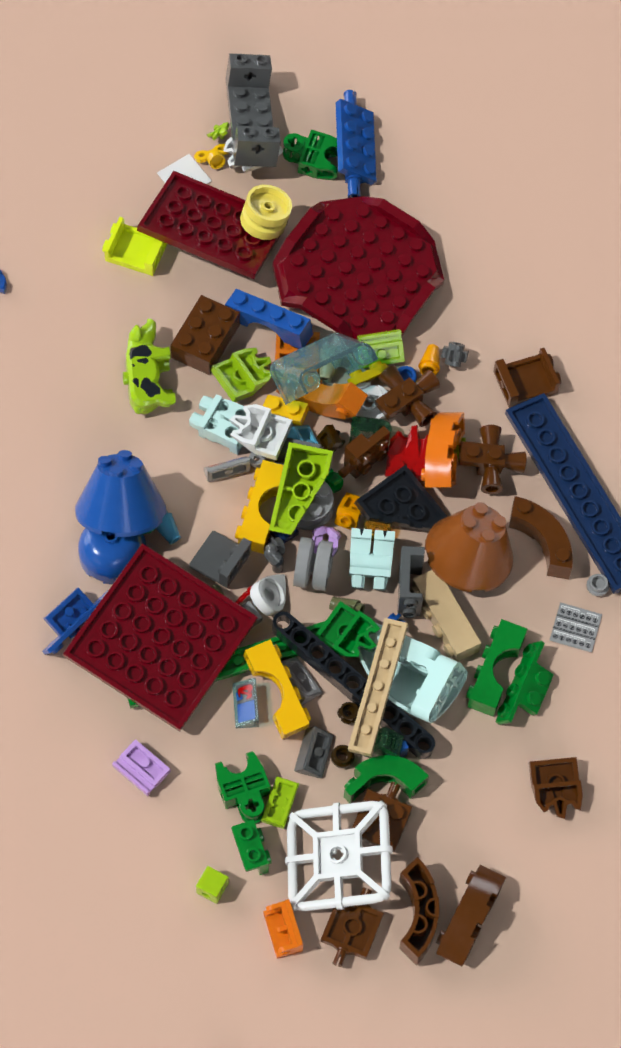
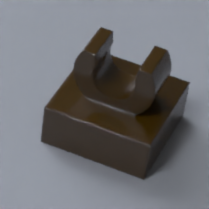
(330, 438)

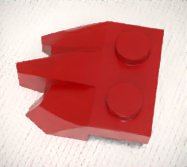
(408, 452)

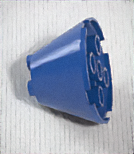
(120, 498)

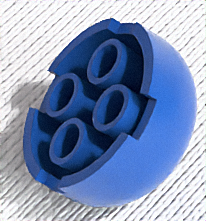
(104, 557)

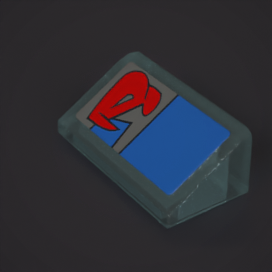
(246, 704)

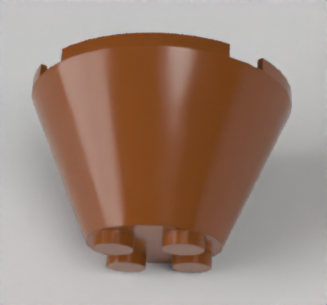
(471, 549)

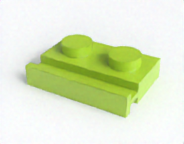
(387, 346)

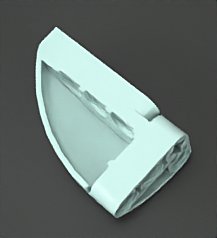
(423, 679)

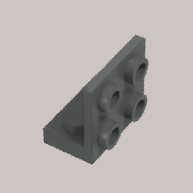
(221, 558)

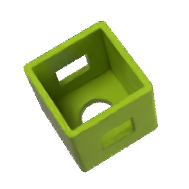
(212, 884)

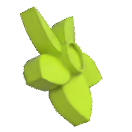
(219, 131)

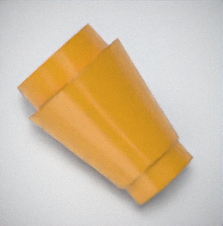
(430, 359)

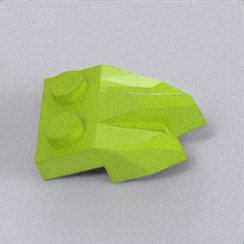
(242, 373)

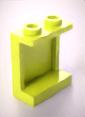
(133, 249)

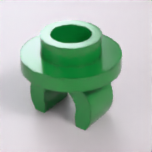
(334, 480)

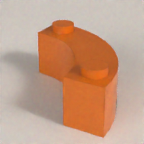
(335, 401)
(440, 460)

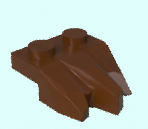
(556, 784)

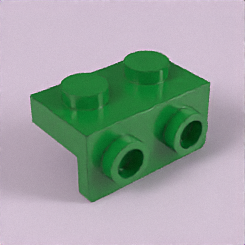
(250, 847)

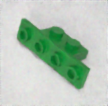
(527, 687)

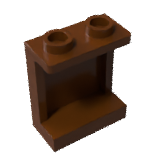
(527, 378)

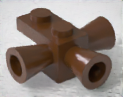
(407, 395)
(490, 458)

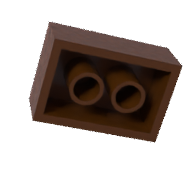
(205, 334)

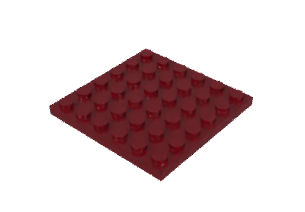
(160, 637)

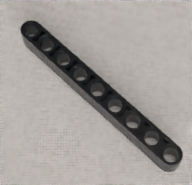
(347, 674)

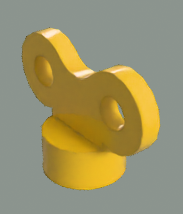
(214, 157)

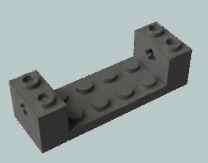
(250, 113)

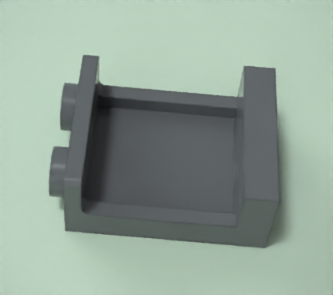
(410, 563)

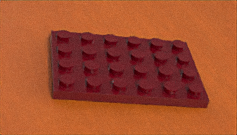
(205, 224)

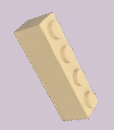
(446, 616)

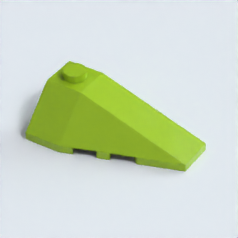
(300, 481)

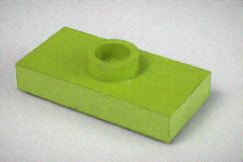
(280, 802)

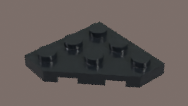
(400, 502)

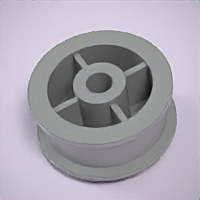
(320, 509)

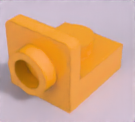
(347, 512)

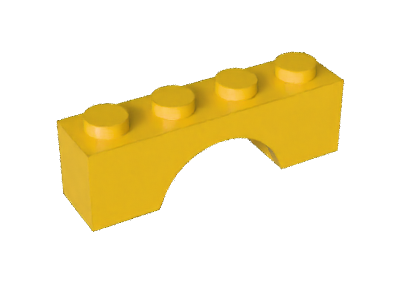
(266, 486)
(265, 662)

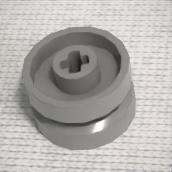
(313, 564)

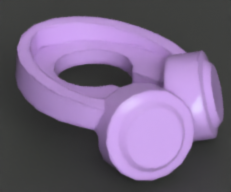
(334, 536)

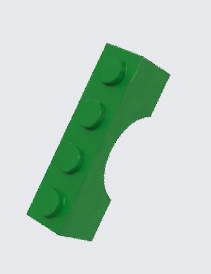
(505, 644)

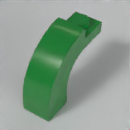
(388, 770)

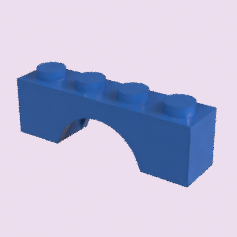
(290, 326)

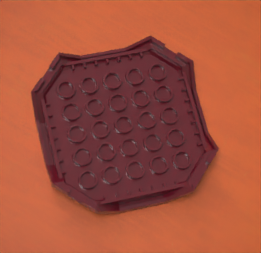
(358, 266)

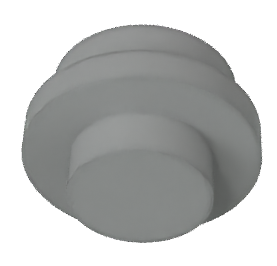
(597, 585)

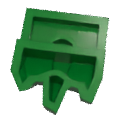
(347, 631)

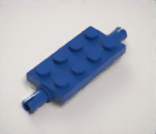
(355, 143)

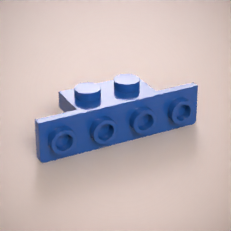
(68, 617)

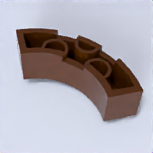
(547, 531)
(425, 904)
(472, 910)

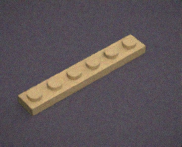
(378, 687)

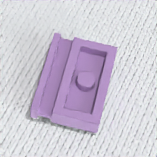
(141, 767)

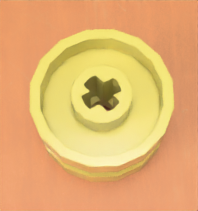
(266, 212)

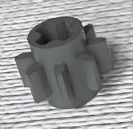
(454, 354)

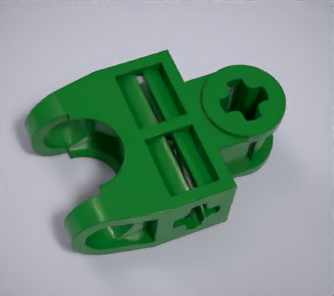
(312, 154)
(244, 788)

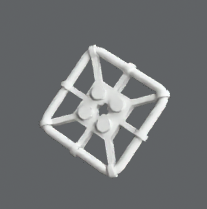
(349, 866)

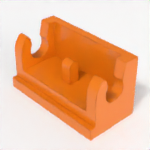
(283, 929)

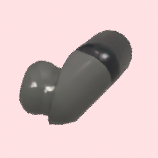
(274, 558)

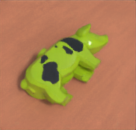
(143, 370)

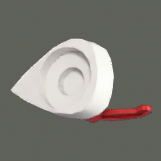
(267, 594)

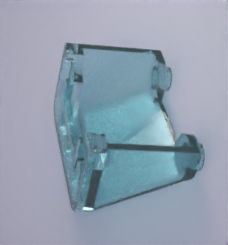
(297, 373)

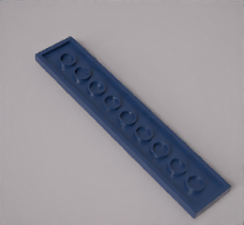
(571, 483)

